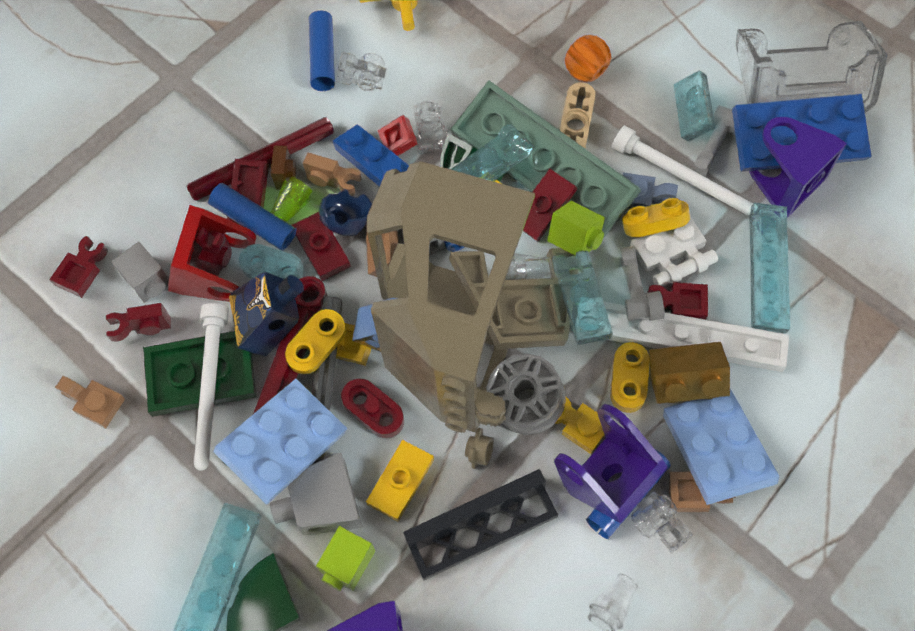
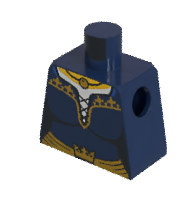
(265, 311)

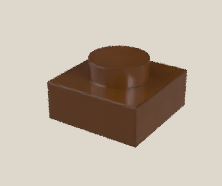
(282, 166)

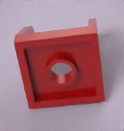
(191, 280)

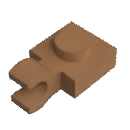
(327, 172)
(94, 402)
(687, 495)

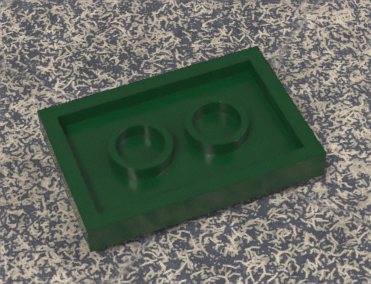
(175, 374)

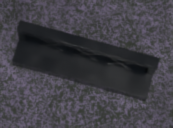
(475, 511)

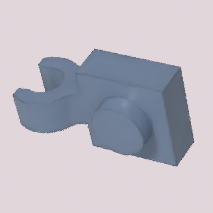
(649, 192)

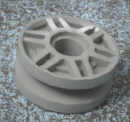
(545, 404)

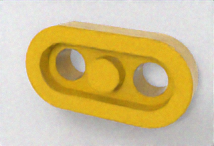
(656, 218)
(317, 341)
(629, 375)

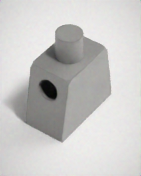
(320, 499)

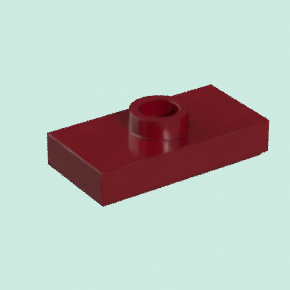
(250, 180)
(550, 195)
(321, 247)

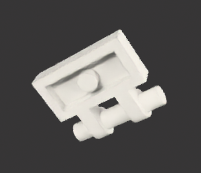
(664, 247)

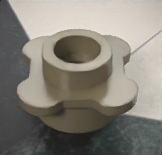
(479, 449)

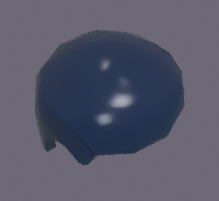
(344, 213)

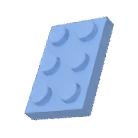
(280, 441)
(720, 447)

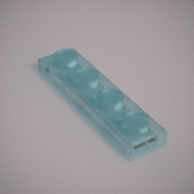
(769, 268)
(218, 570)

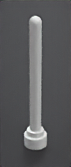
(628, 142)
(213, 318)

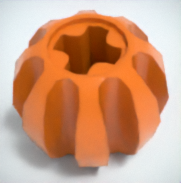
(588, 58)

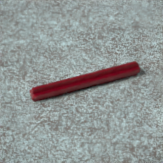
(295, 141)

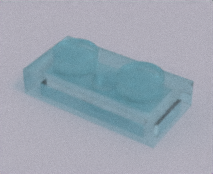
(694, 106)

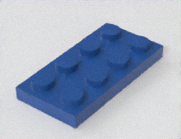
(835, 114)

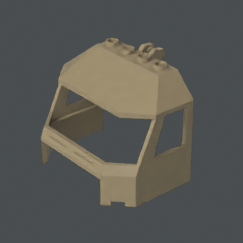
(433, 331)

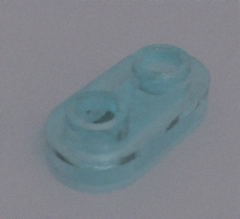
(273, 261)

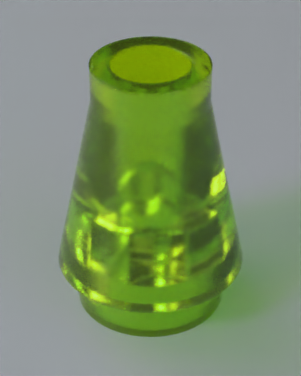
(291, 199)

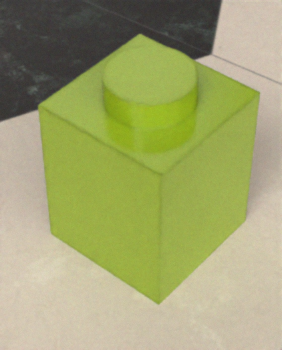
(576, 228)
(345, 559)

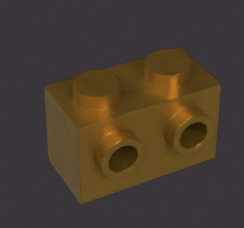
(689, 372)

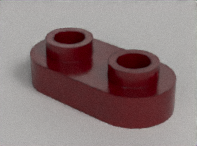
(374, 409)

